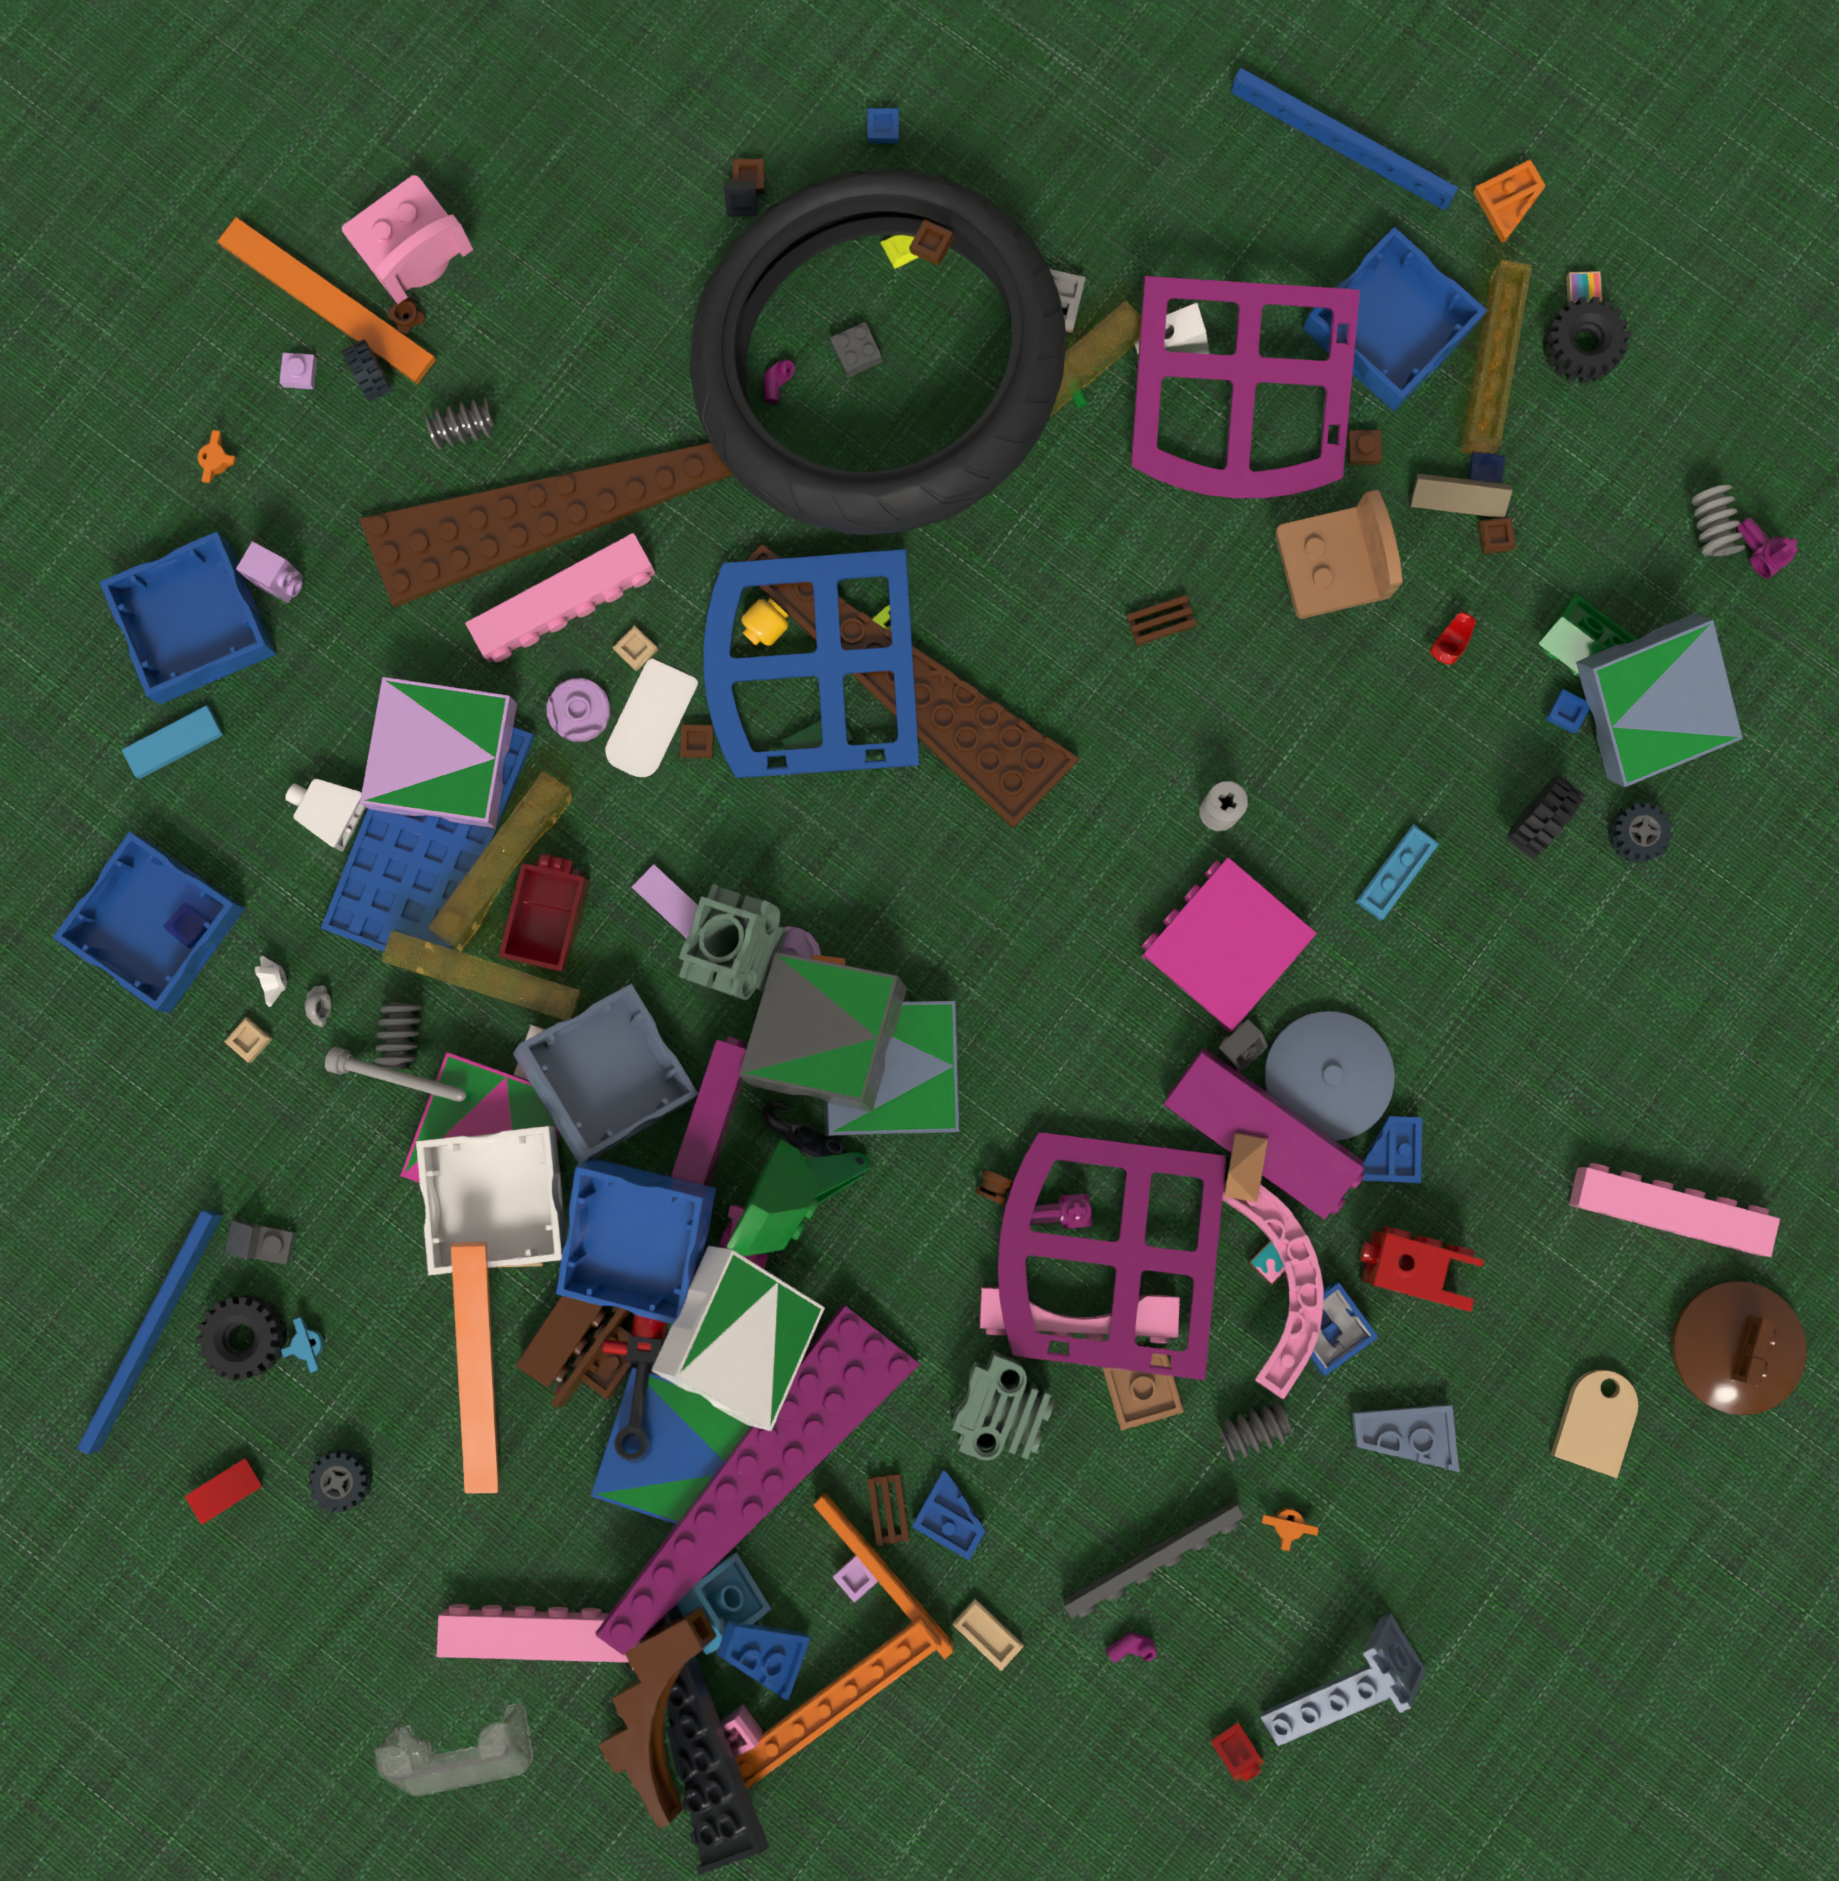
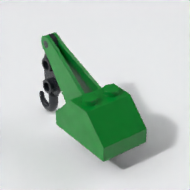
(793, 1185)

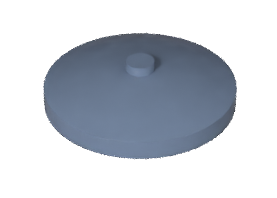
(1331, 1072)

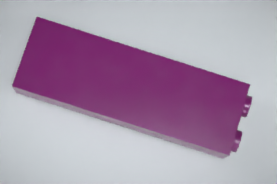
(711, 1113)
(1297, 1153)

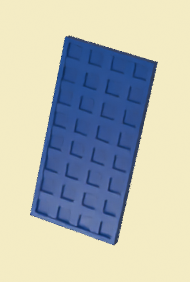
(411, 866)

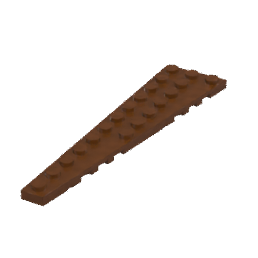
(474, 533)
(968, 732)

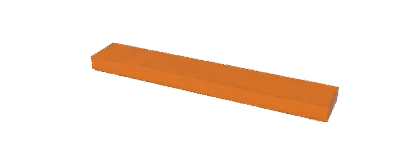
(879, 1568)

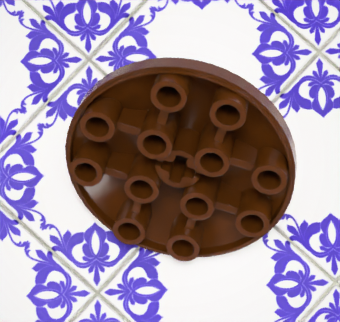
(1739, 1347)

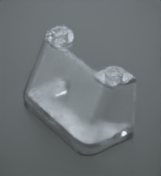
(501, 1753)

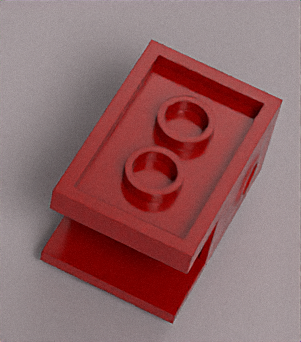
(1413, 1266)

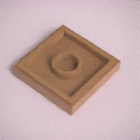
(1142, 1396)

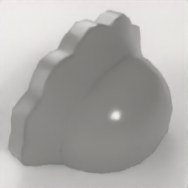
(318, 1005)

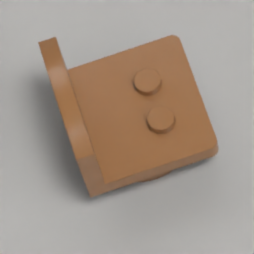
(1340, 558)

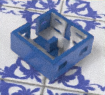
(1341, 1330)

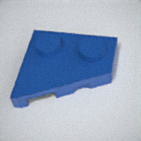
(1396, 1151)
(949, 1518)

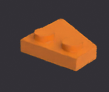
(1509, 197)

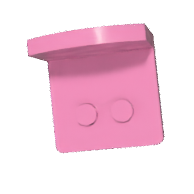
(406, 238)

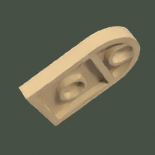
(1596, 1426)

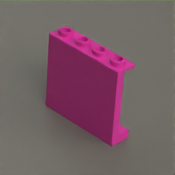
(1228, 943)

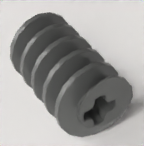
(461, 424)
(397, 1035)
(1255, 1430)

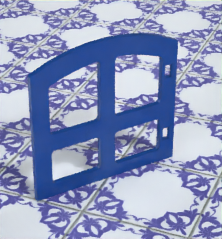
(827, 663)

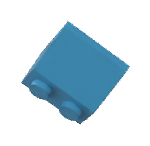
(726, 1596)

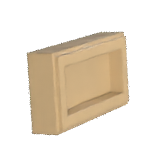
(988, 1634)

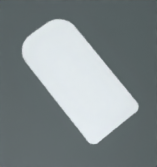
(650, 719)

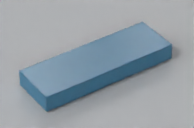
(172, 742)
(1397, 872)

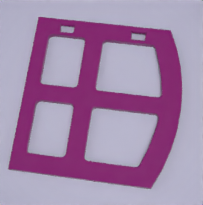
(1244, 371)
(1127, 1255)

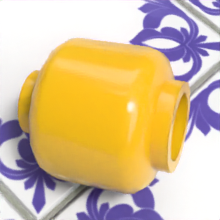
(764, 622)

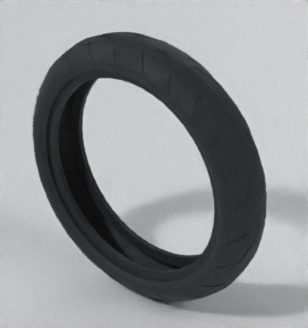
(831, 214)

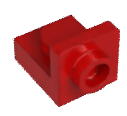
(1238, 1753)

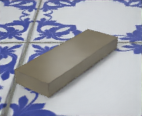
(1460, 495)

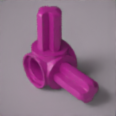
(1768, 554)
(1071, 1212)

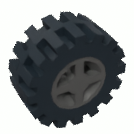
(366, 370)
(1652, 830)
(329, 1486)

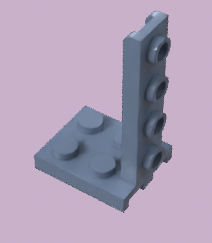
(1391, 1673)

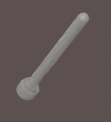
(342, 1061)

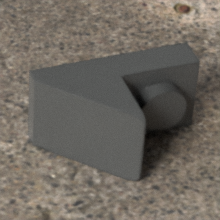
(260, 1242)

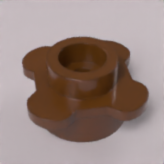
(397, 314)

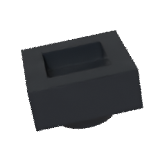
(741, 198)

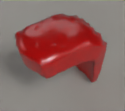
(1454, 639)

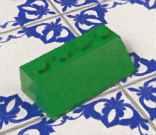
(1581, 632)

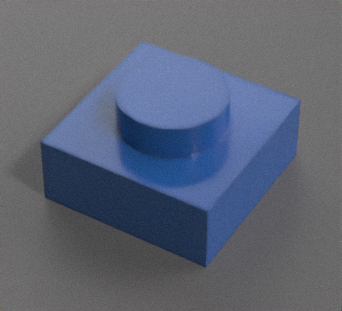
(883, 126)
(1568, 711)

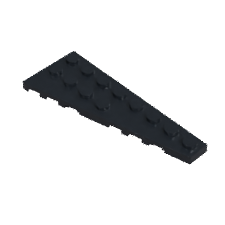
(714, 1789)

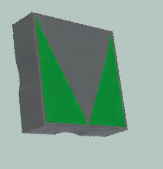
(823, 1031)

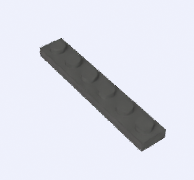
(1141, 1567)

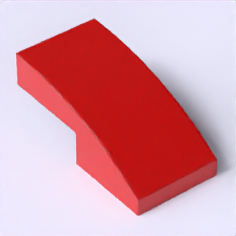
(223, 1491)

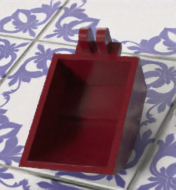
(545, 913)

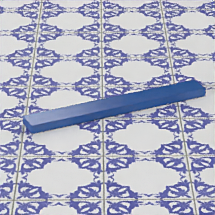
(1343, 139)
(149, 1331)

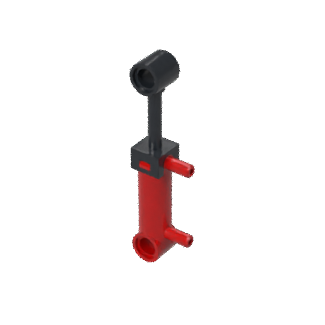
(642, 1351)

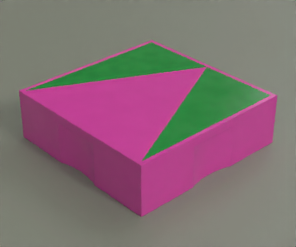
(491, 1105)

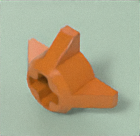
(214, 458)
(1289, 1529)

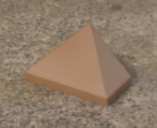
(1246, 1167)

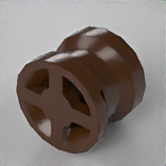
(994, 1183)

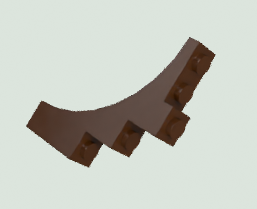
(642, 1705)

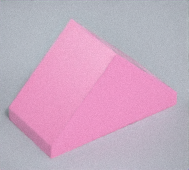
(741, 1731)

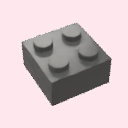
(855, 350)
(1243, 1046)

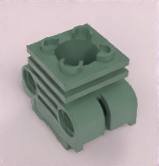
(717, 926)
(1001, 1410)

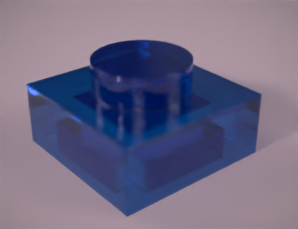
(1486, 467)
(186, 925)

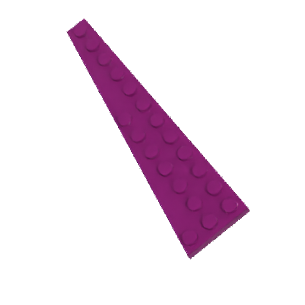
(833, 1391)

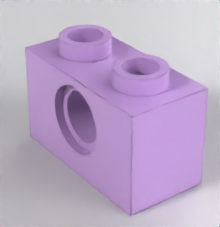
(270, 572)

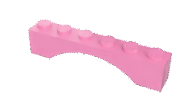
(1155, 1318)

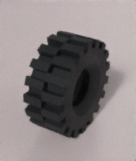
(1601, 324)
(1545, 816)
(217, 1337)

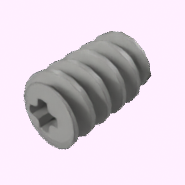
(1716, 521)
(1229, 794)

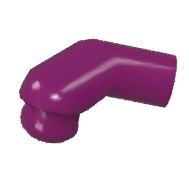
(775, 378)
(1133, 1644)

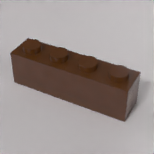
(560, 1339)

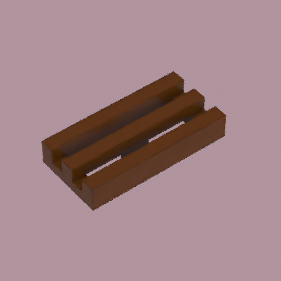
(1185, 612)
(891, 1537)

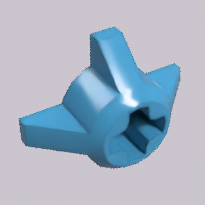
(301, 1345)

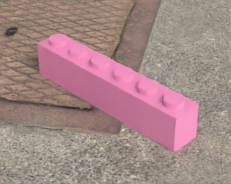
(560, 599)
(1674, 1211)
(523, 1634)

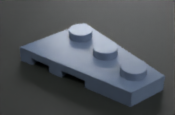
(1410, 1433)

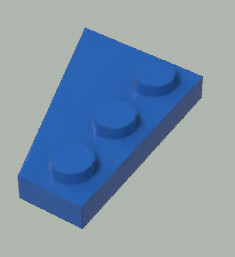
(765, 1654)

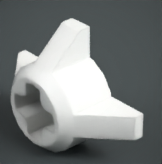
(272, 979)

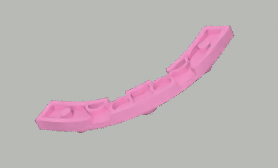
(1303, 1283)

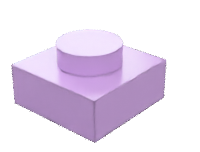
(298, 371)
(854, 1578)

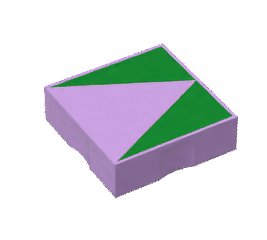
(438, 752)

